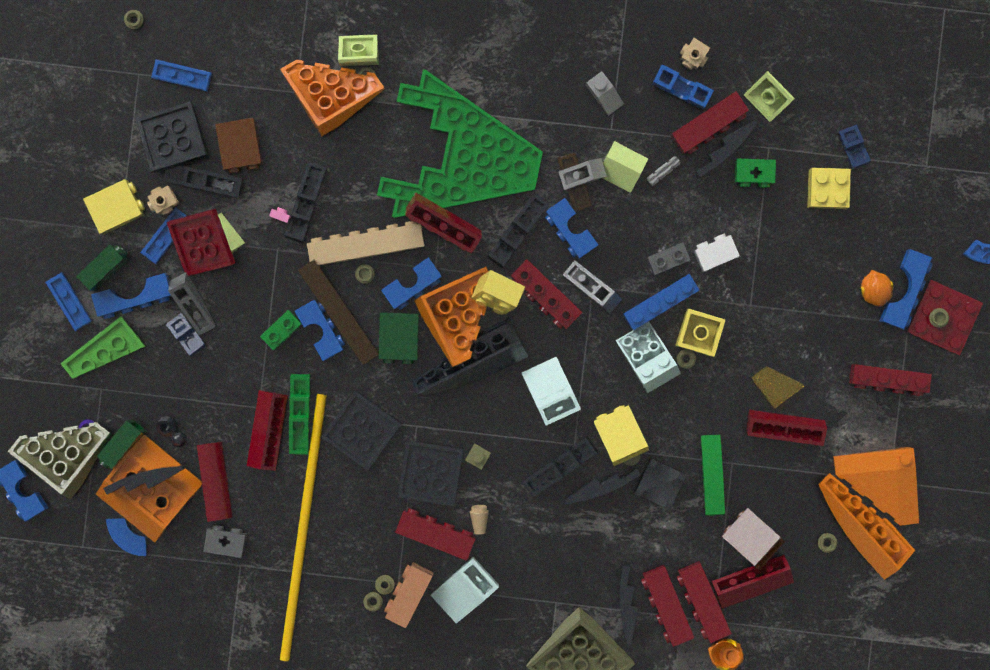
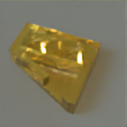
(776, 385)

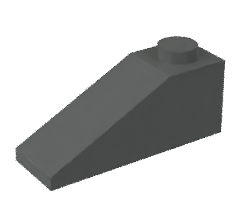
(592, 287)
(191, 303)

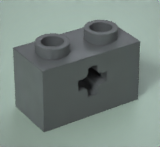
(668, 259)
(214, 544)

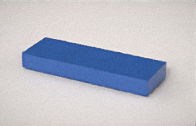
(181, 75)
(161, 240)
(68, 301)

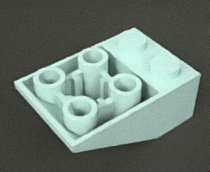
(648, 357)
(551, 391)
(465, 590)

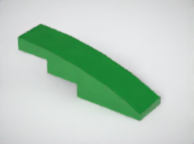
(299, 414)
(712, 475)

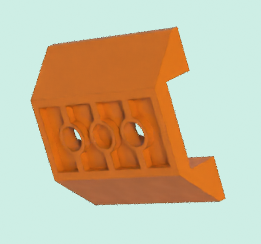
(141, 503)

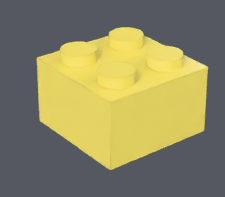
(829, 188)
(497, 292)
(700, 332)

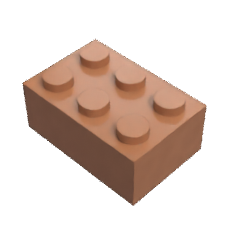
(408, 594)

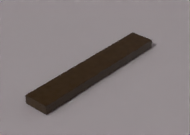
(338, 311)

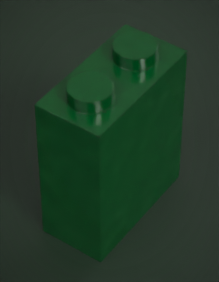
(103, 267)
(398, 337)
(121, 443)

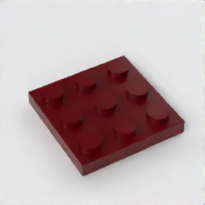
(201, 242)
(962, 316)

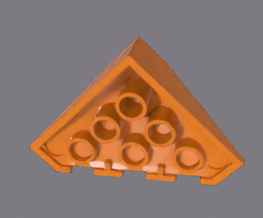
(330, 94)
(453, 316)
(884, 478)

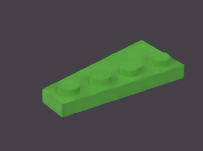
(107, 346)

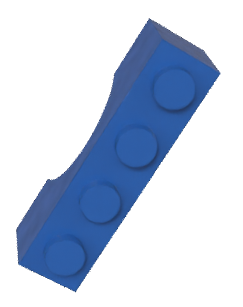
(915, 267)
(108, 302)
(660, 302)

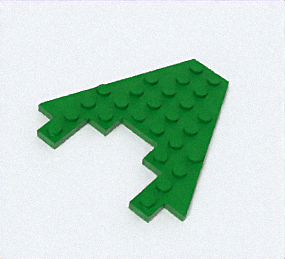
(480, 154)

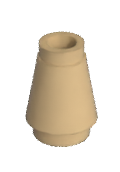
(479, 518)

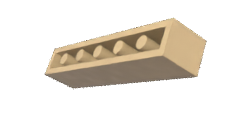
(366, 244)

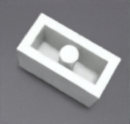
(716, 253)

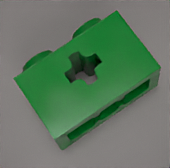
(766, 168)
(281, 330)

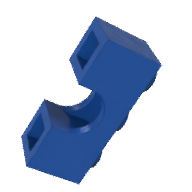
(682, 88)
(579, 243)
(399, 295)
(314, 314)
(27, 506)

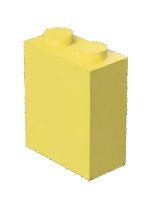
(114, 206)
(621, 435)

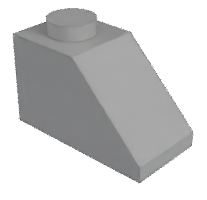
(604, 93)
(582, 173)

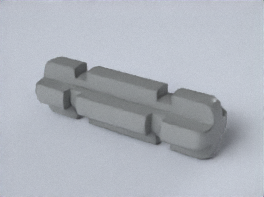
(665, 169)

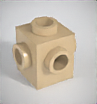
(697, 48)
(169, 200)

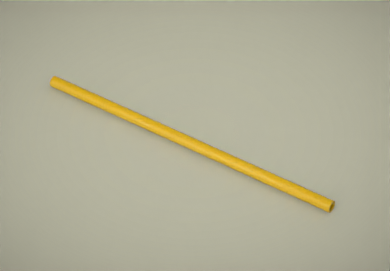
(303, 527)

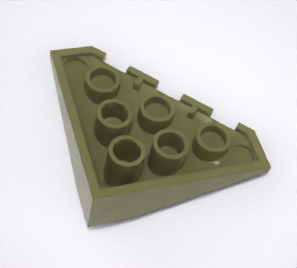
(62, 457)
(580, 646)

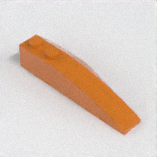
(871, 535)

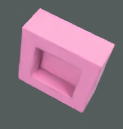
(280, 214)

